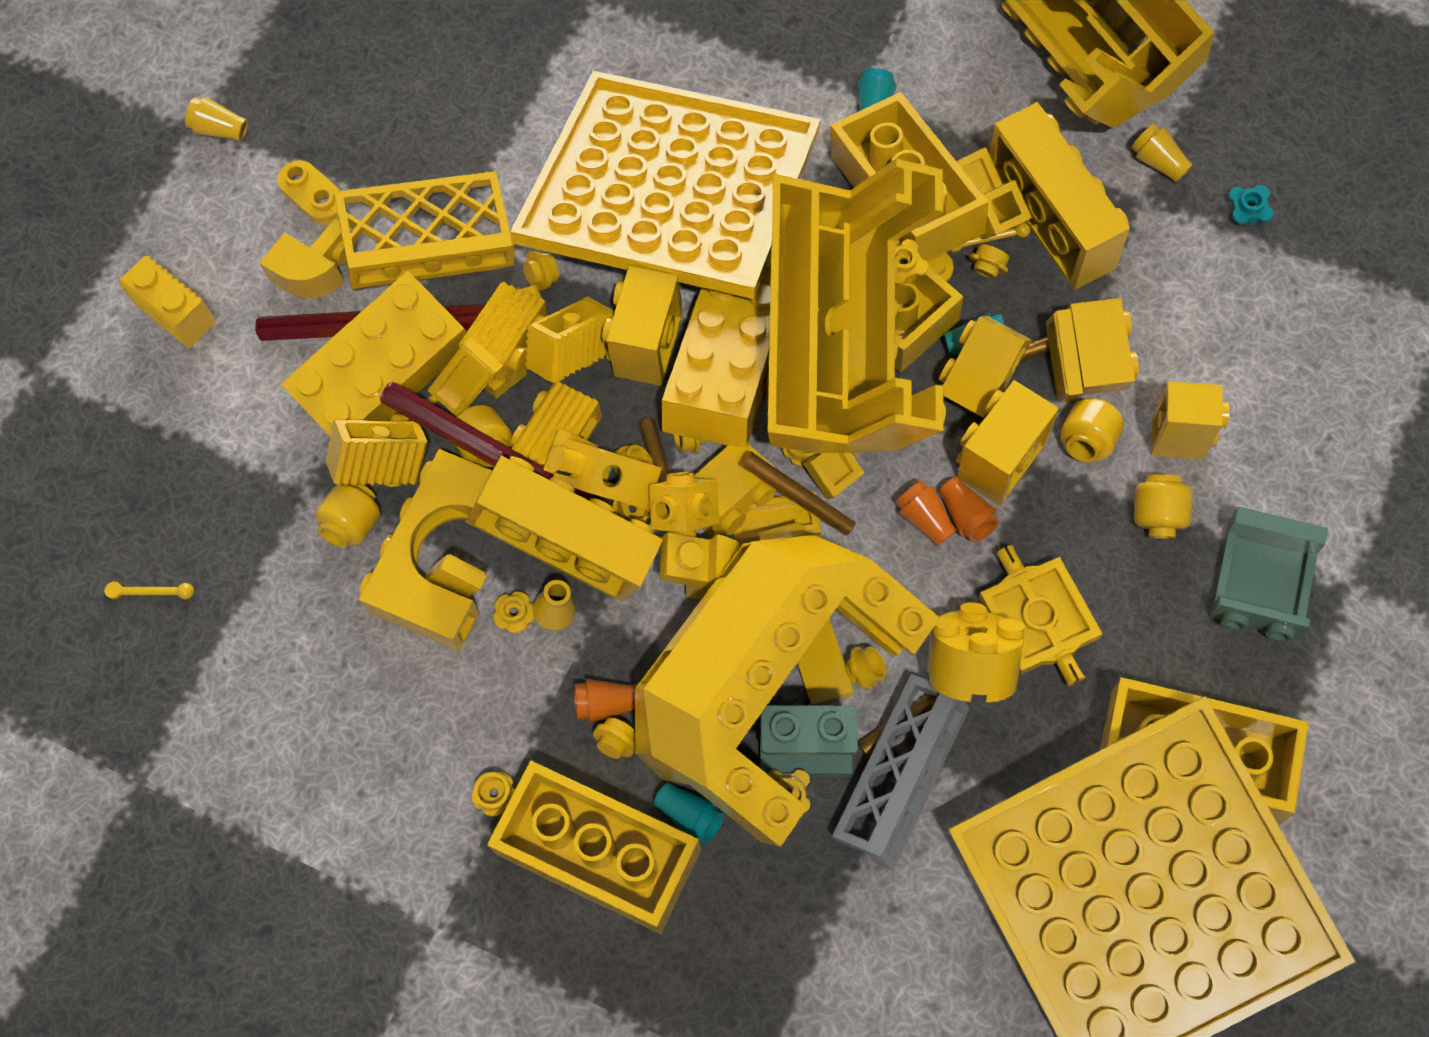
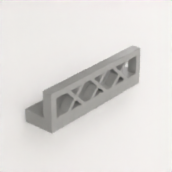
(914, 781)

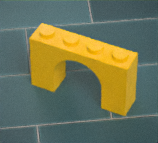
(395, 586)

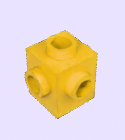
(683, 504)

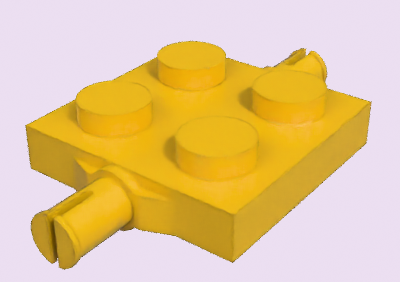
(1050, 609)

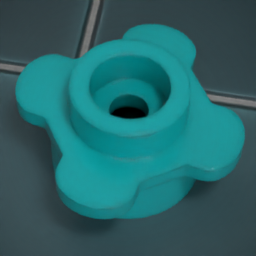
(1246, 214)

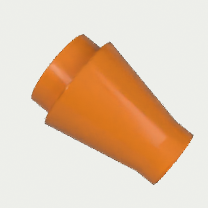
(968, 510)
(925, 511)
(602, 700)

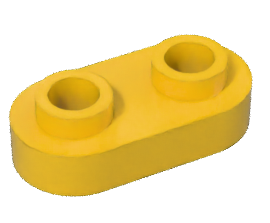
(308, 191)

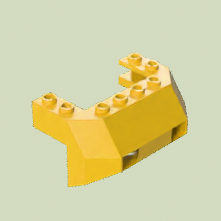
(1093, 47)
(838, 310)
(739, 653)

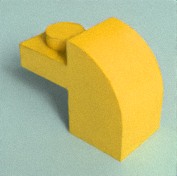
(1005, 200)
(307, 270)
(695, 561)

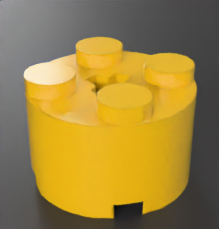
(975, 654)

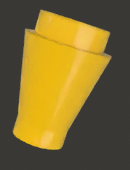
(214, 120)
(1161, 152)
(554, 606)

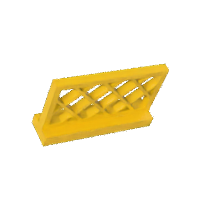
(437, 258)

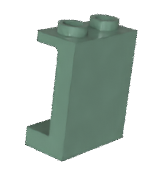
(1267, 574)
(809, 739)

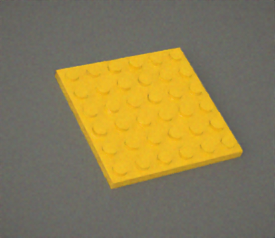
(666, 183)
(1151, 888)

